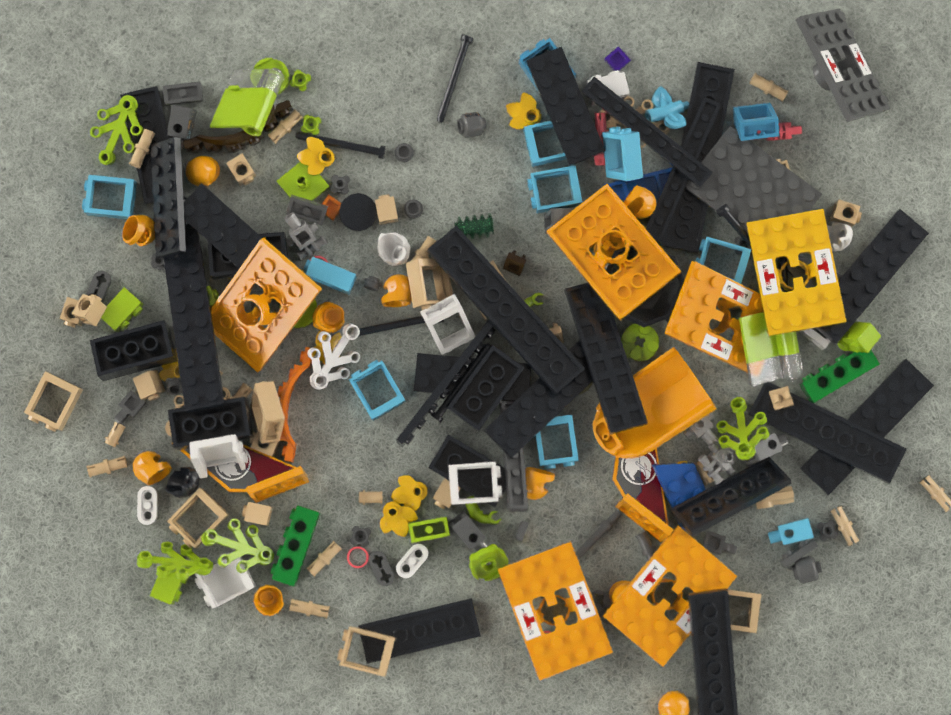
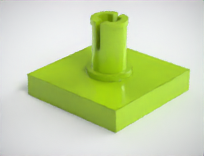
(302, 184)

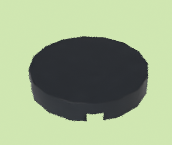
(357, 212)

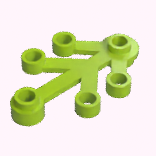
(118, 127)
(744, 449)
(241, 547)
(176, 563)

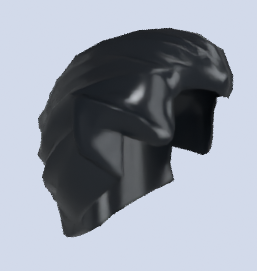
(183, 482)

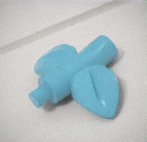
(667, 110)

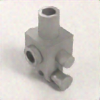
(303, 235)
(702, 429)
(718, 461)

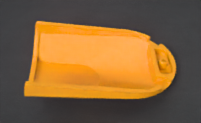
(671, 403)

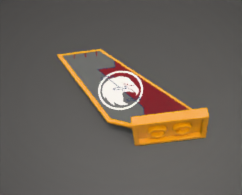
(261, 479)
(642, 494)

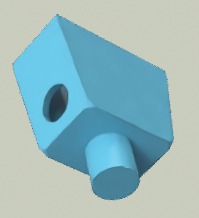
(801, 529)

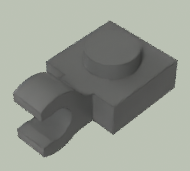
(130, 405)
(716, 543)

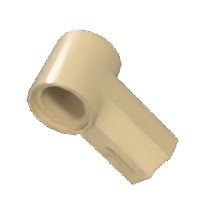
(781, 497)

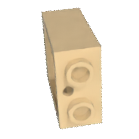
(416, 282)
(75, 394)
(267, 412)
(211, 503)
(753, 613)
(343, 653)

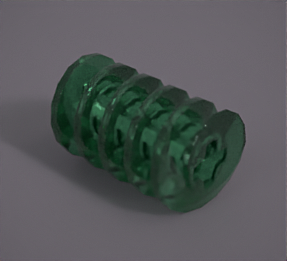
(475, 226)

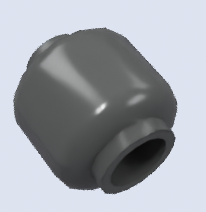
(471, 124)
(807, 569)

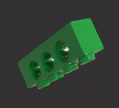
(810, 383)
(291, 576)

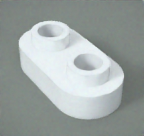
(145, 505)
(411, 560)

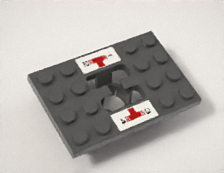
(830, 37)

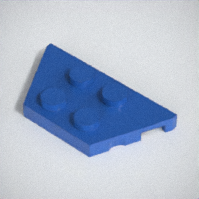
(652, 181)
(679, 482)

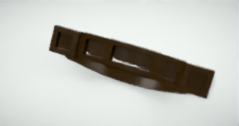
(237, 140)

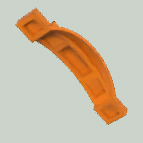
(284, 393)

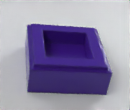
(617, 59)

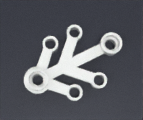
(332, 357)

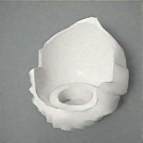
(840, 236)
(393, 248)

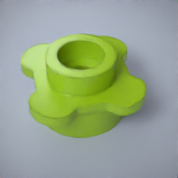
(294, 82)
(310, 119)

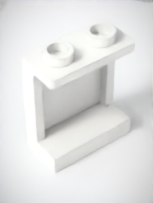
(217, 452)
(224, 583)

